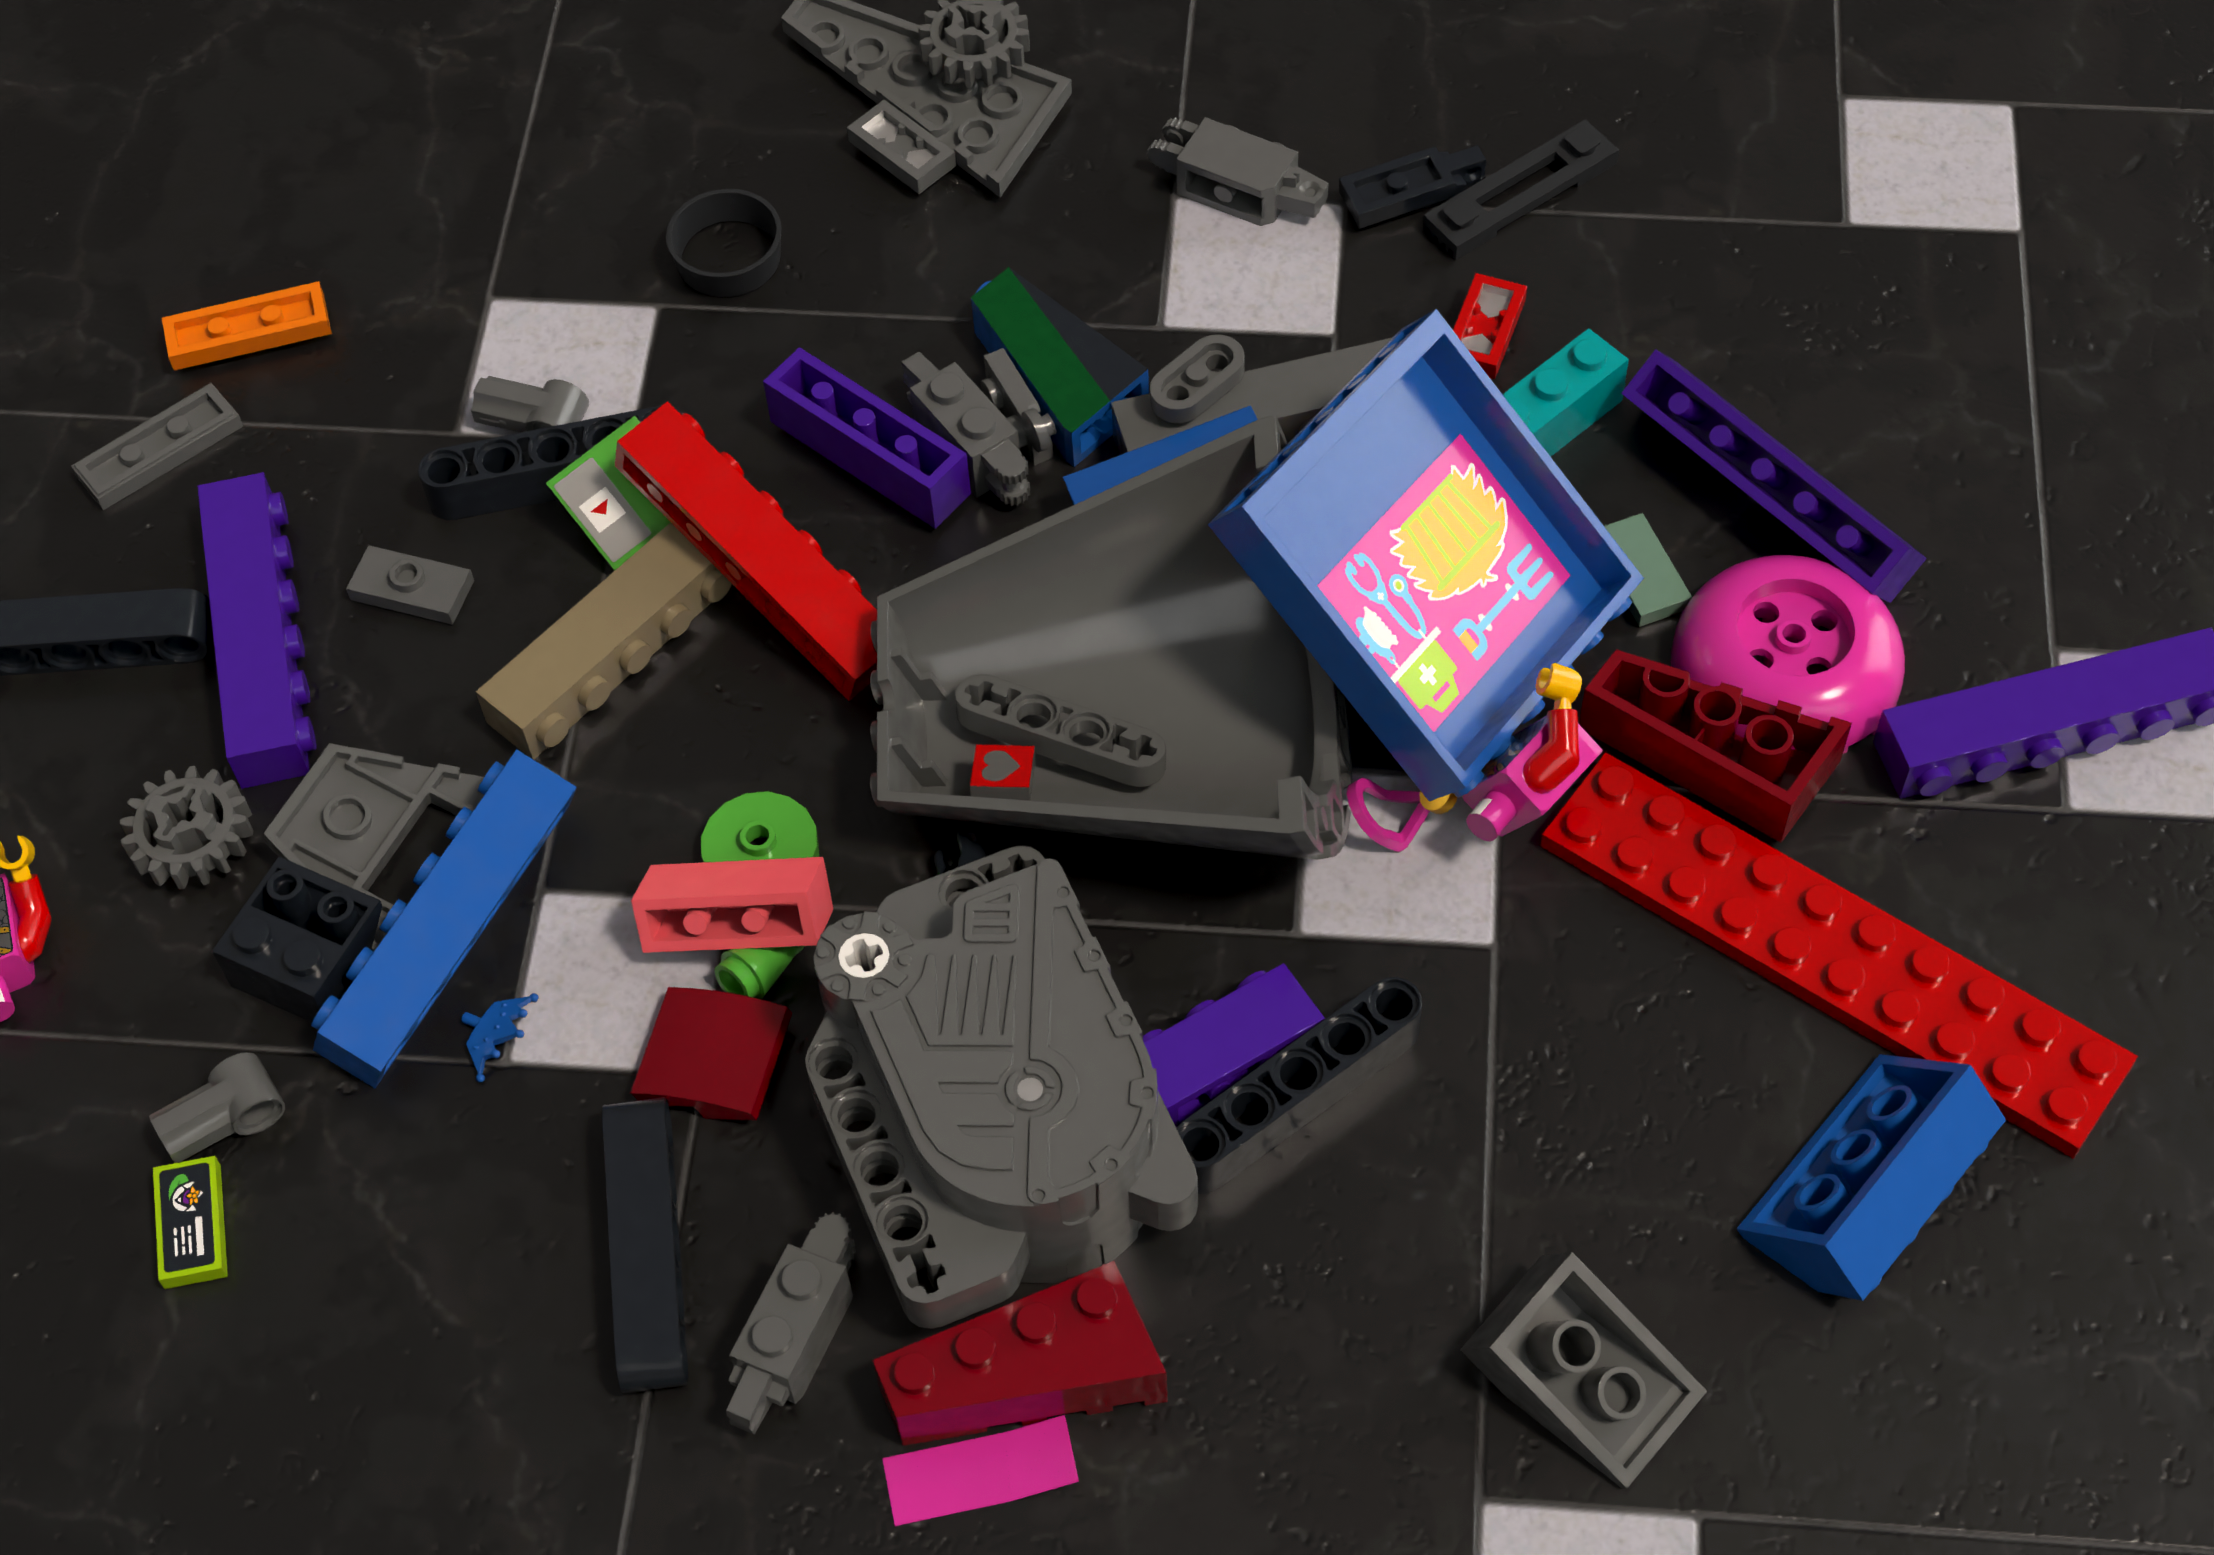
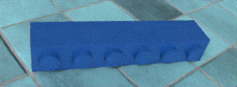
(443, 919)

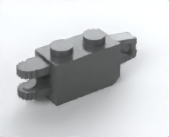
(1236, 171)
(965, 417)
(792, 1323)

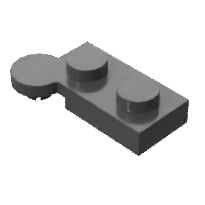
(1015, 401)

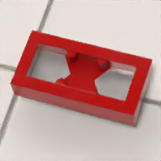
(1490, 319)

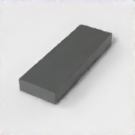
(157, 446)

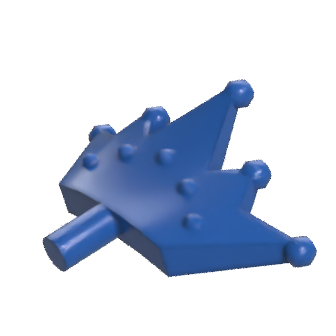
(494, 1029)

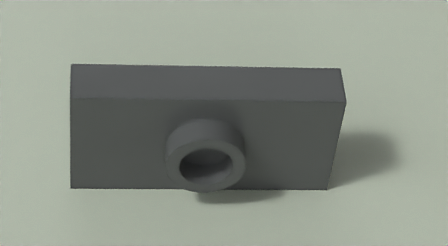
(410, 584)

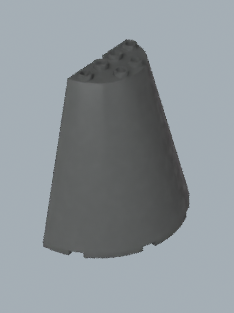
(1138, 619)

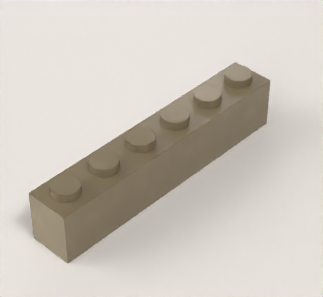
(600, 642)

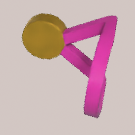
(1385, 837)

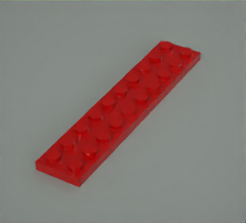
(1838, 951)

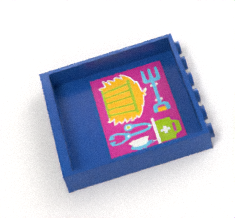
(1429, 556)

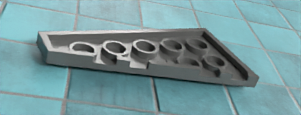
(881, 56)

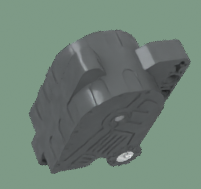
(993, 1087)

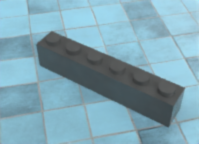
(1289, 390)

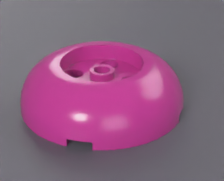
(1794, 599)

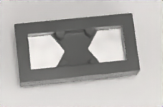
(901, 146)

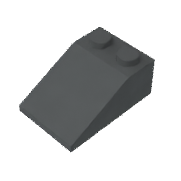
(1584, 1367)

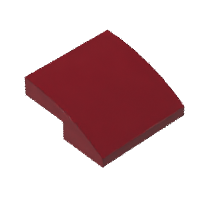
(712, 1052)

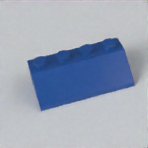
(1874, 1173)

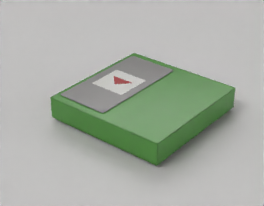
(606, 502)

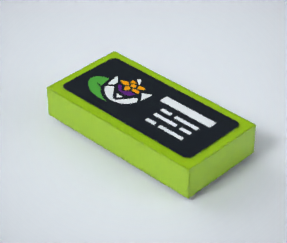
(189, 1222)

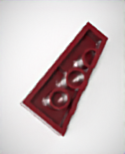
(1691, 739)
(1026, 1362)

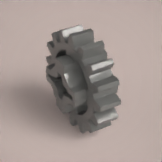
(974, 39)
(186, 827)

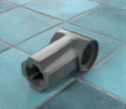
(525, 406)
(234, 1100)

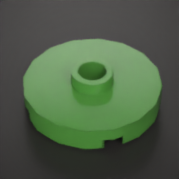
(756, 816)

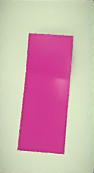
(980, 1471)

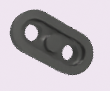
(1192, 380)

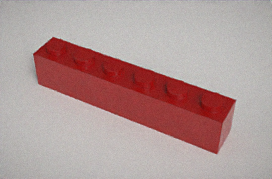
(753, 545)

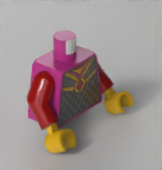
(1537, 765)
(23, 924)

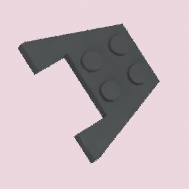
(358, 812)

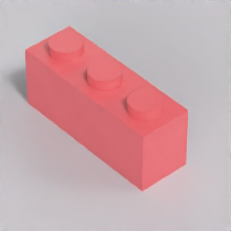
(732, 905)

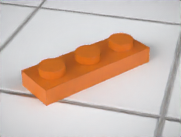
(246, 326)

